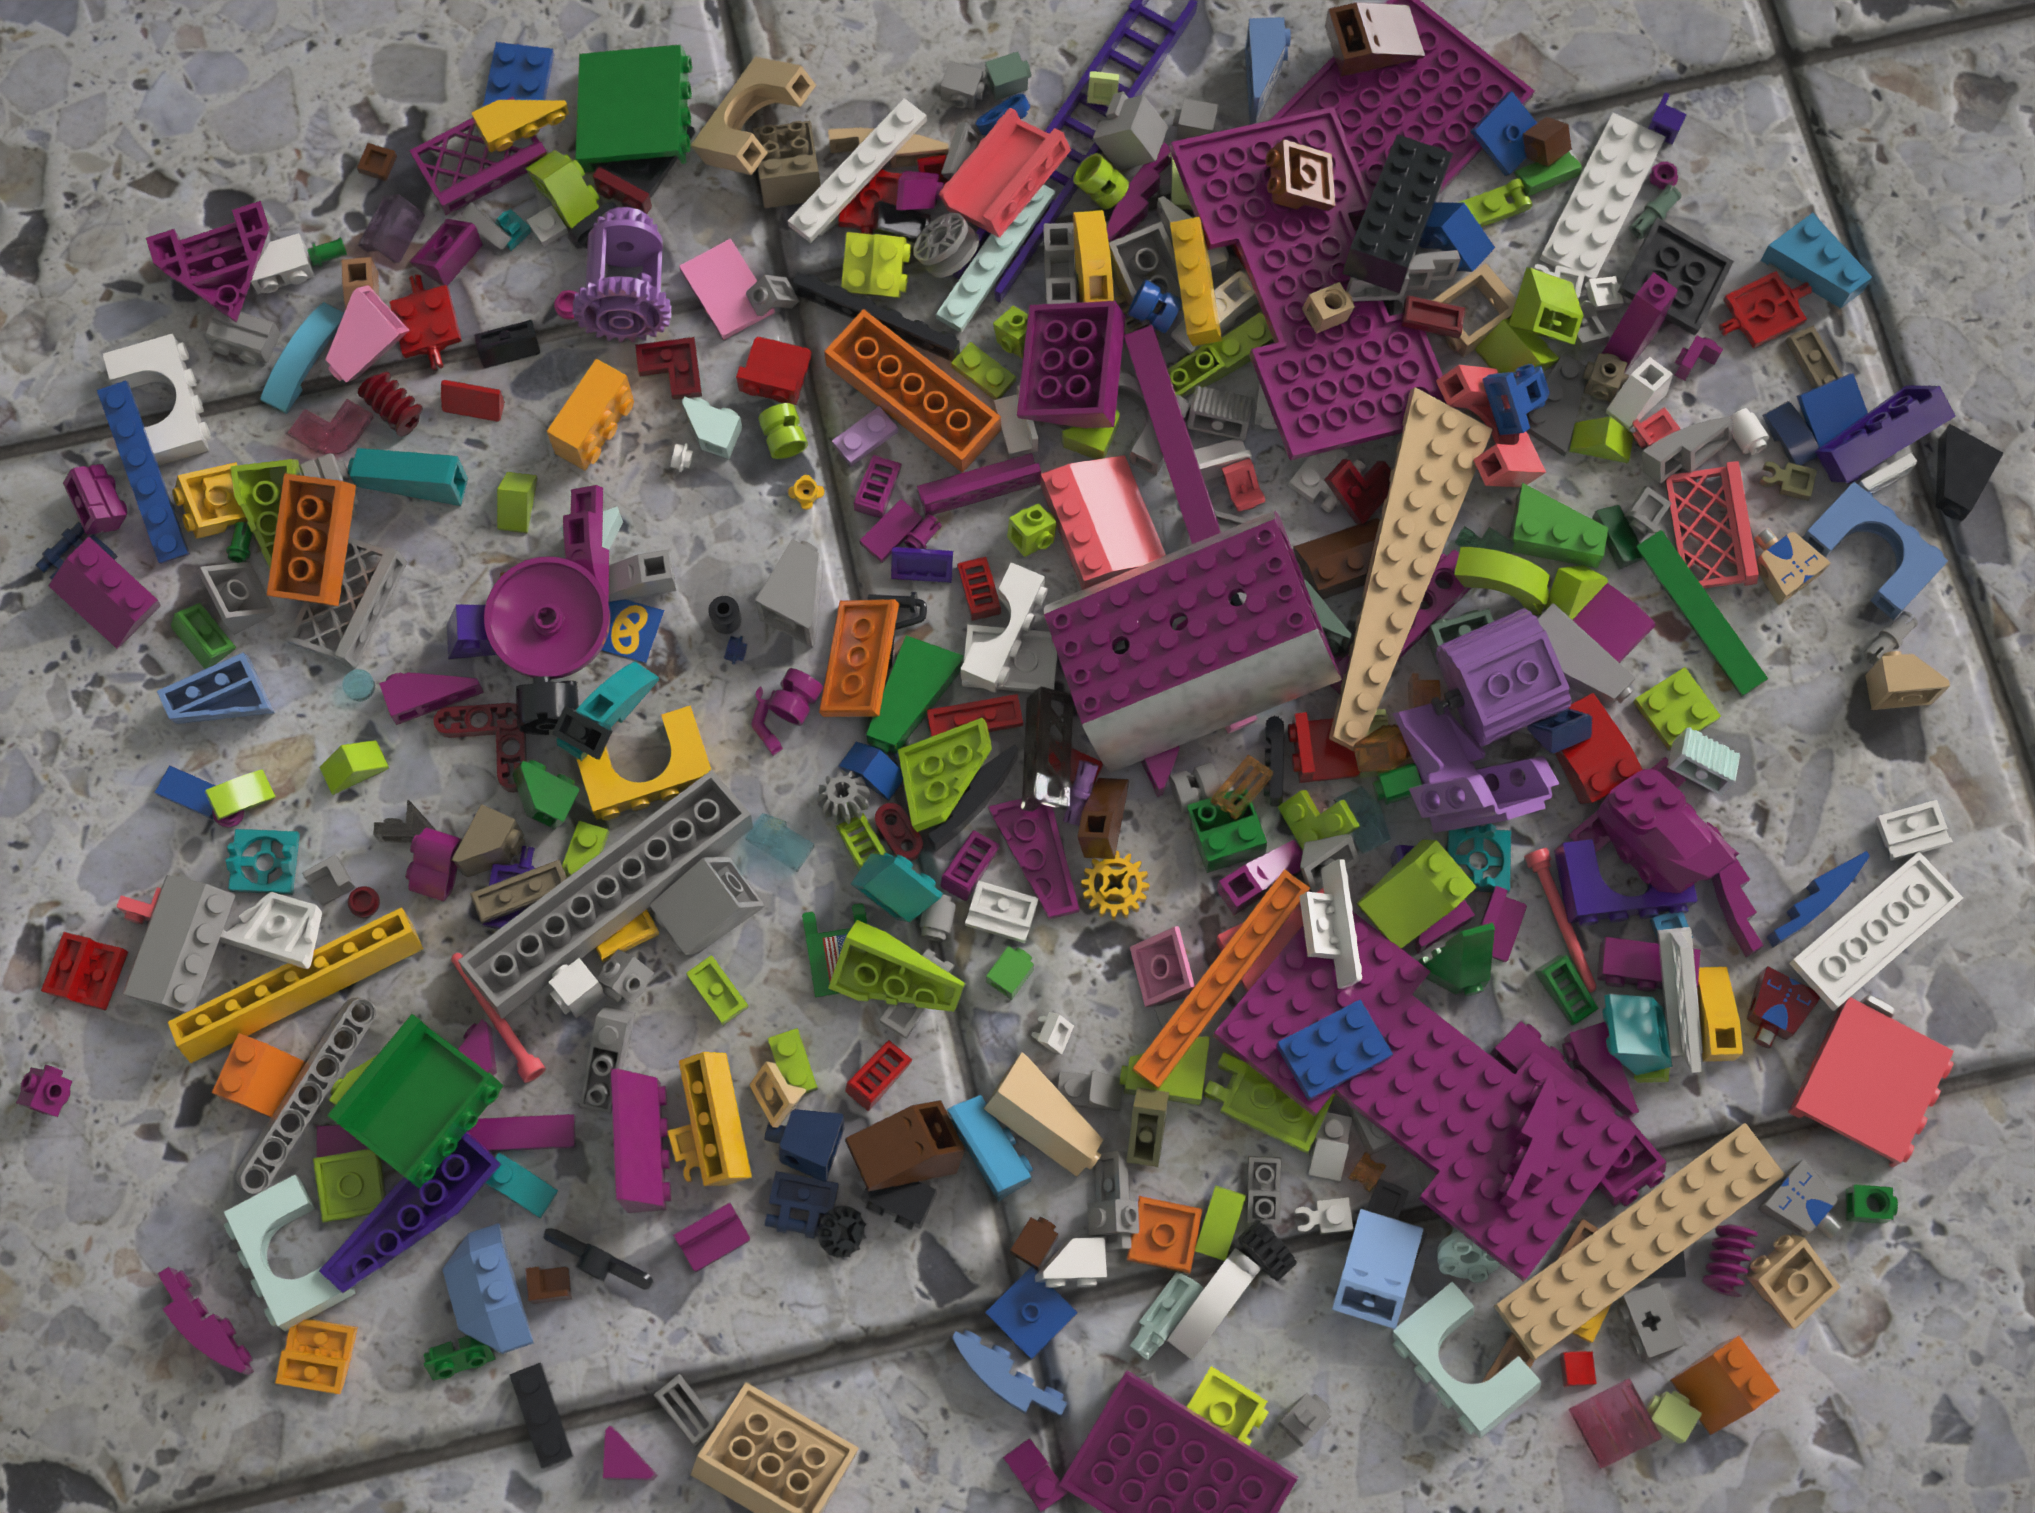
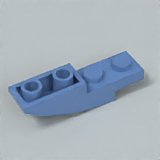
(993, 1370)

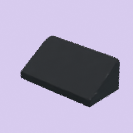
(507, 344)

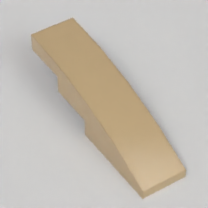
(916, 147)

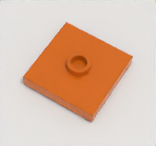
(1165, 1235)

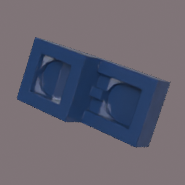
(1792, 432)

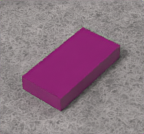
(891, 530)

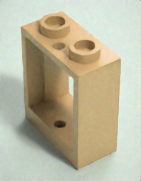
(1495, 293)

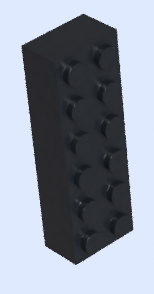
(1397, 213)

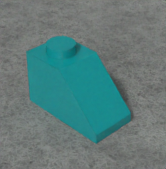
(521, 1186)

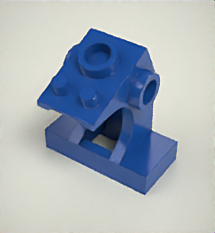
(1525, 392)

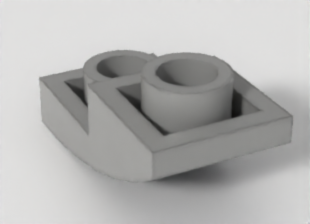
(1263, 1189)

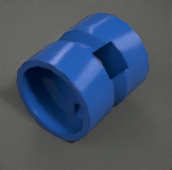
(1145, 302)

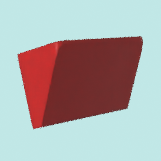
(471, 400)

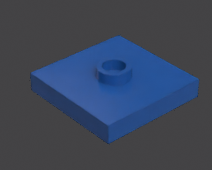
(1502, 132)
(1031, 1313)

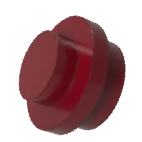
(363, 902)

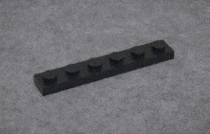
(840, 301)

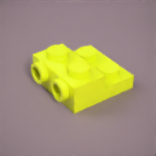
(875, 264)
(1228, 1405)

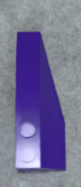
(411, 1214)

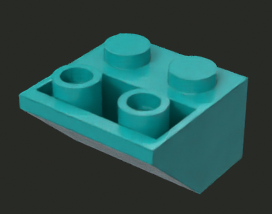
(896, 886)
(1637, 1032)

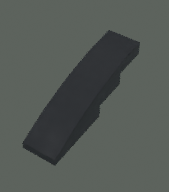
(980, 792)

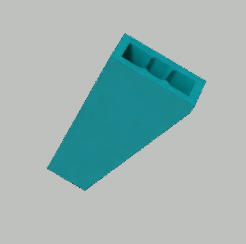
(410, 474)

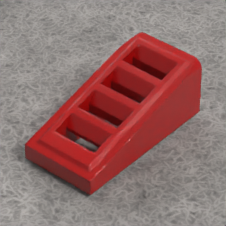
(986, 609)
(861, 1095)

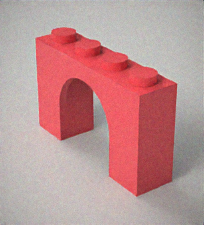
(1513, 455)

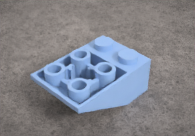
(1377, 1269)

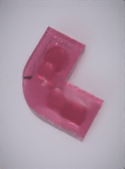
(334, 436)

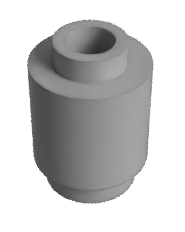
(938, 919)

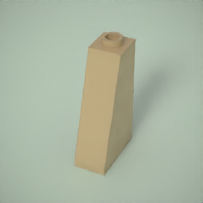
(1044, 1117)

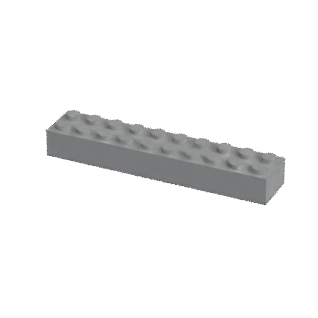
(605, 893)

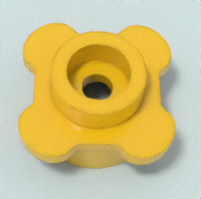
(802, 484)

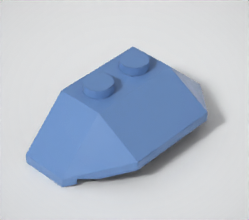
(487, 1292)

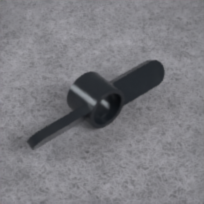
(597, 1261)

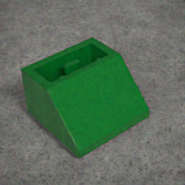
(543, 794)
(1222, 838)

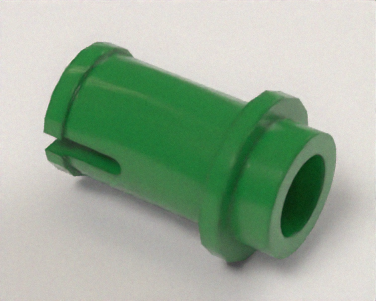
(326, 252)
(240, 543)

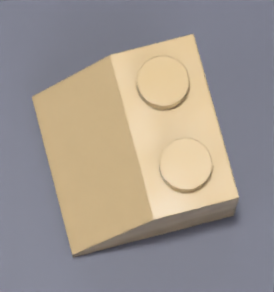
(1903, 682)

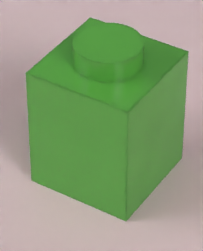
(1010, 971)

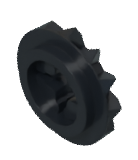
(829, 1231)

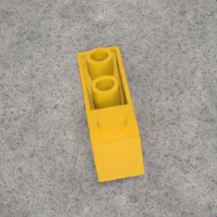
(510, 120)
(1718, 1016)

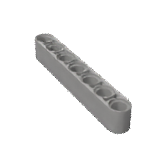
(304, 1111)

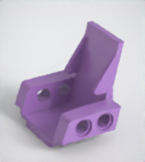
(1453, 789)

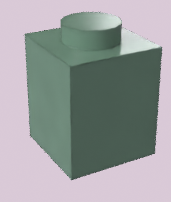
(1007, 75)

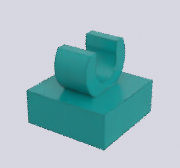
(514, 227)

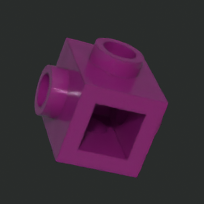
(44, 1090)

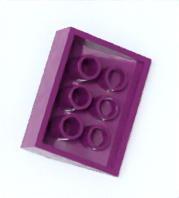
(1072, 364)
(639, 1141)

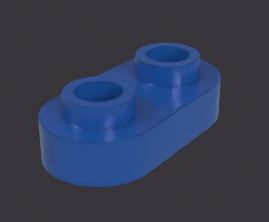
(989, 119)

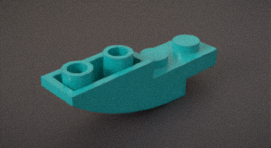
(615, 699)

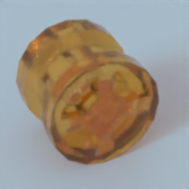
(1367, 1171)

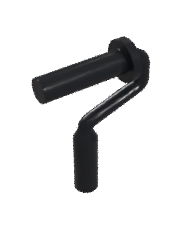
(904, 602)

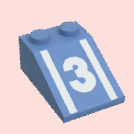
(1264, 53)

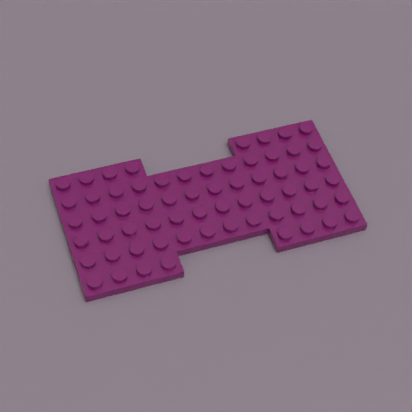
(1325, 385)
(1435, 1096)

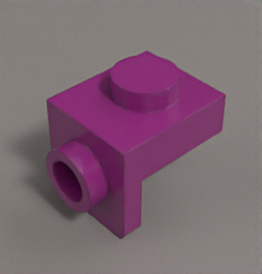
(1702, 348)

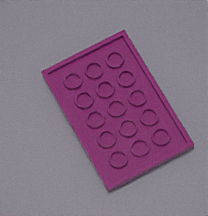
(1168, 1459)

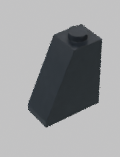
(1962, 471)

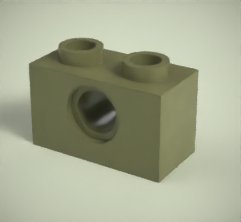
(1147, 1127)

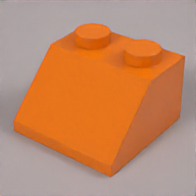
(256, 1075)

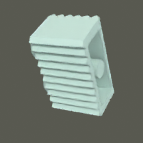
(1704, 761)

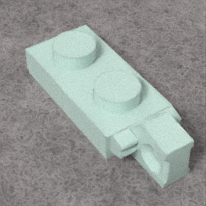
(1165, 1314)

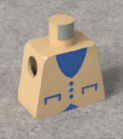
(1787, 564)

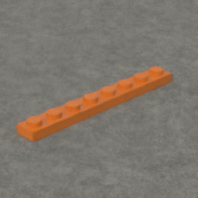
(1220, 979)

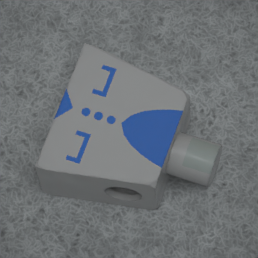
(1802, 1202)

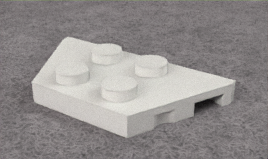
(278, 929)

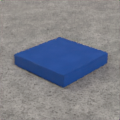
(1832, 407)

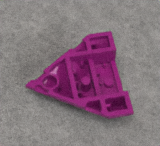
(218, 261)

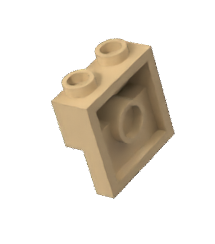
(1792, 1279)

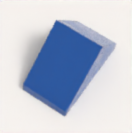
(875, 768)

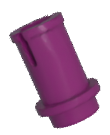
(922, 533)

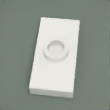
(1887, 474)

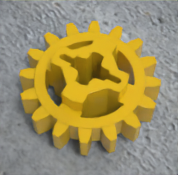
(1124, 895)

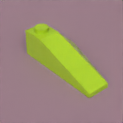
(258, 493)
(886, 969)

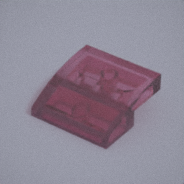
(1615, 1423)

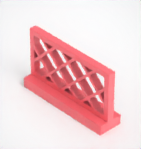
(1736, 516)

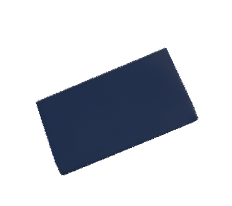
(1562, 730)

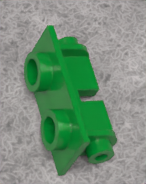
(444, 1361)

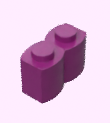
(432, 866)

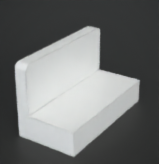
(1018, 434)
(1220, 455)

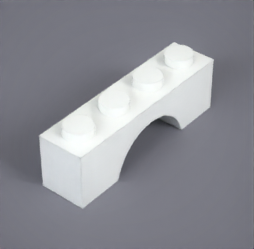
(988, 660)

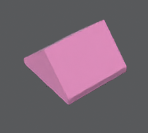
(1162, 968)

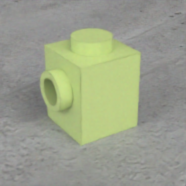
(1673, 1415)

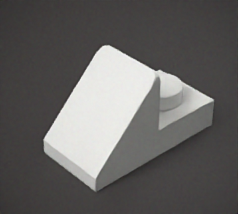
(1330, 1147)

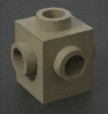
(1604, 376)

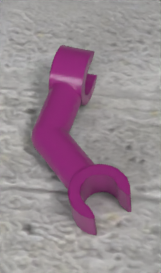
(760, 728)

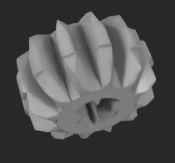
(854, 793)

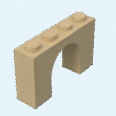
(761, 84)

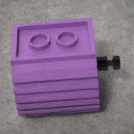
(1502, 677)

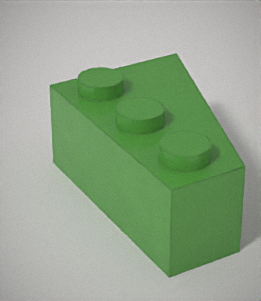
(1555, 531)

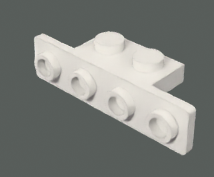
(1330, 924)

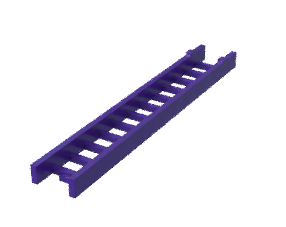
(1077, 96)

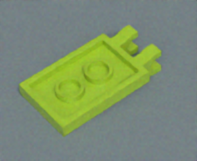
(1264, 1106)

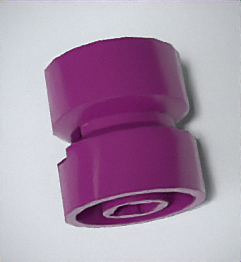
(796, 694)

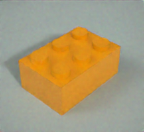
(591, 415)

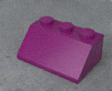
(103, 593)

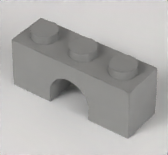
(1059, 263)

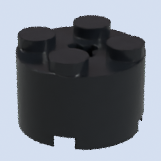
(542, 704)

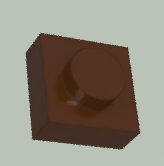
(376, 161)

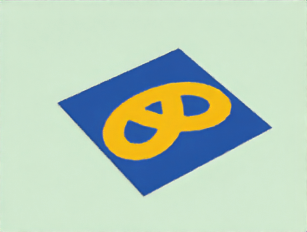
(632, 629)

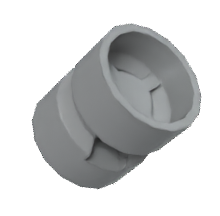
(1194, 786)

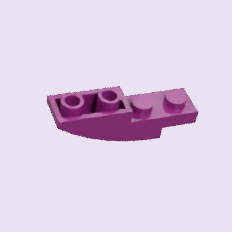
(584, 533)
(1537, 1138)
(210, 1334)

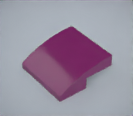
(1614, 622)

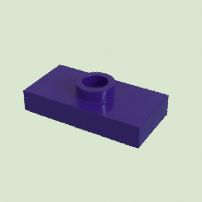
(922, 564)

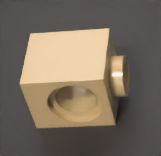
(1323, 317)

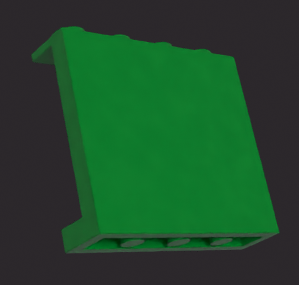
(633, 105)
(416, 1101)

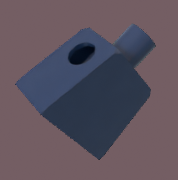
(808, 1141)

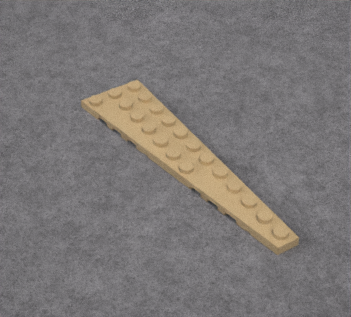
(1417, 517)

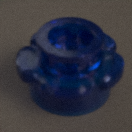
(735, 649)

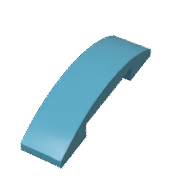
(299, 357)

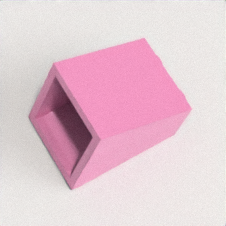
(363, 335)

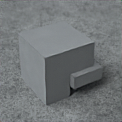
(1131, 133)

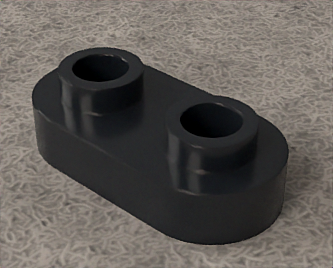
(579, 233)

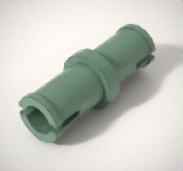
(1654, 210)

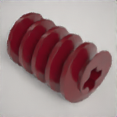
(391, 403)

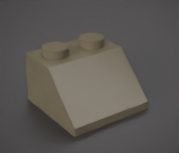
(488, 841)

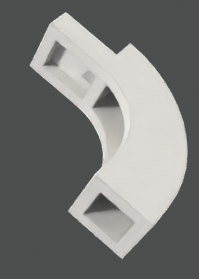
(1213, 1304)

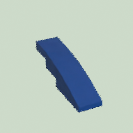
(1823, 893)

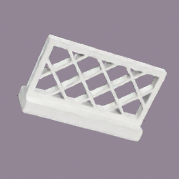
(1681, 995)

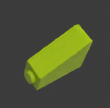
(1183, 1083)

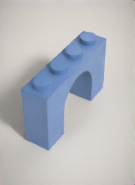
(1915, 558)

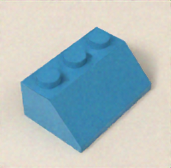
(990, 1147)

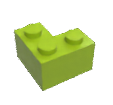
(563, 185)

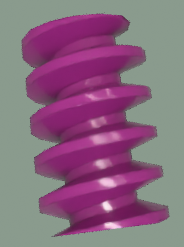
(1728, 1259)

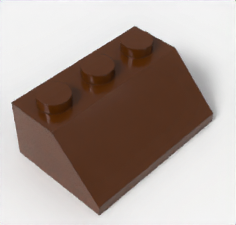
(1338, 559)

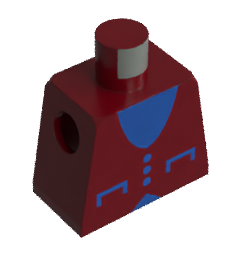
(1779, 1006)

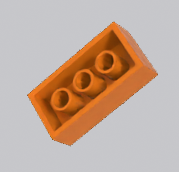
(311, 539)

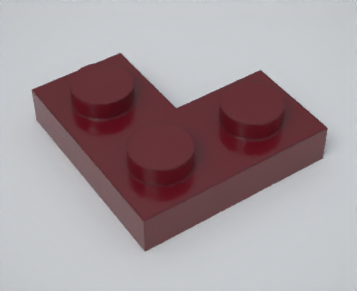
(673, 357)
(1360, 494)

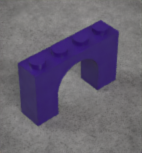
(1590, 899)

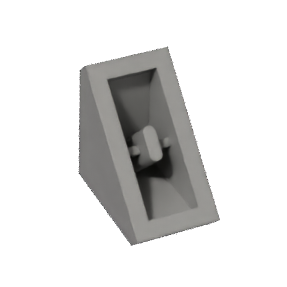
(1323, 852)

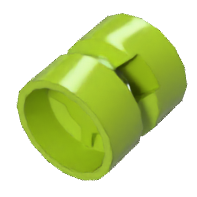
(1102, 182)
(783, 433)

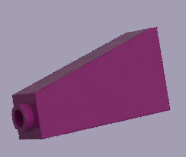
(1641, 320)

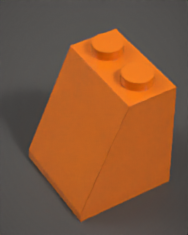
(1725, 1384)

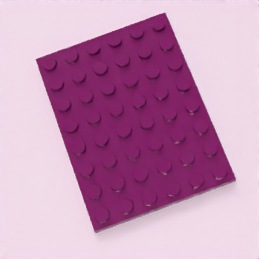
(1420, 99)

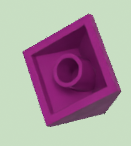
(448, 251)

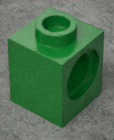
(1857, 1207)

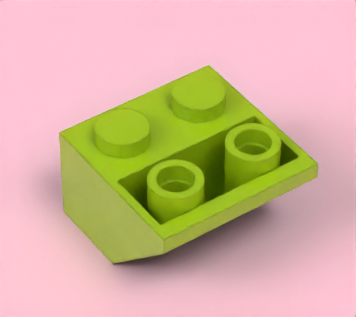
(1547, 307)

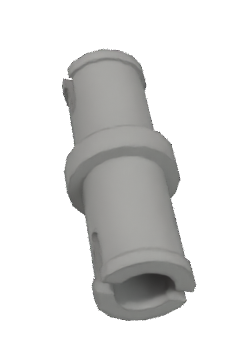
(1891, 637)

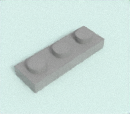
(1112, 1183)

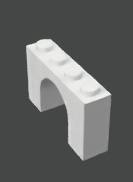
(164, 361)

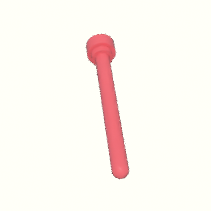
(1540, 864)
(528, 1065)

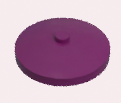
(547, 617)

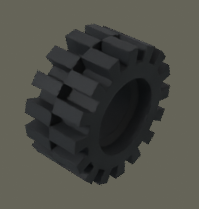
(1267, 1250)

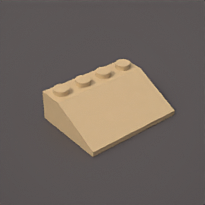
(772, 1457)

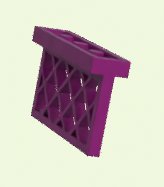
(485, 179)

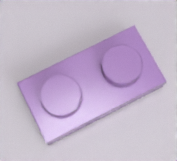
(865, 436)

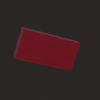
(1433, 316)

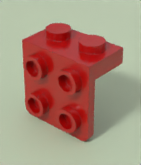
(774, 370)
(1315, 754)

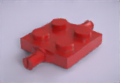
(860, 210)
(1765, 309)
(429, 318)

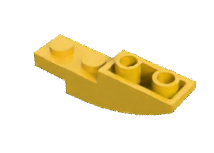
(1092, 257)

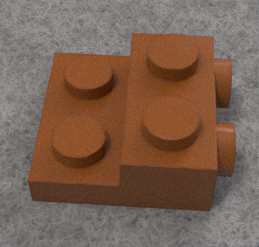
(1300, 176)

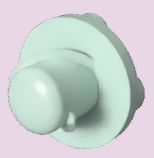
(1464, 1258)

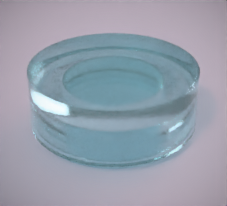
(358, 685)

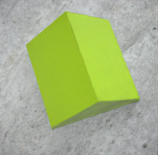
(1511, 348)

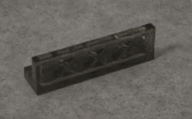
(1037, 752)

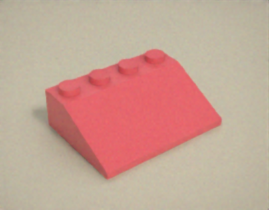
(1101, 518)

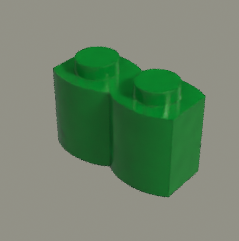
(1395, 784)

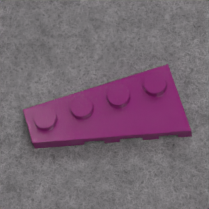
(1039, 853)

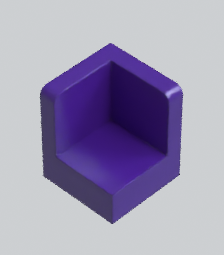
(1667, 120)

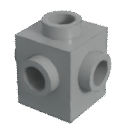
(624, 977)

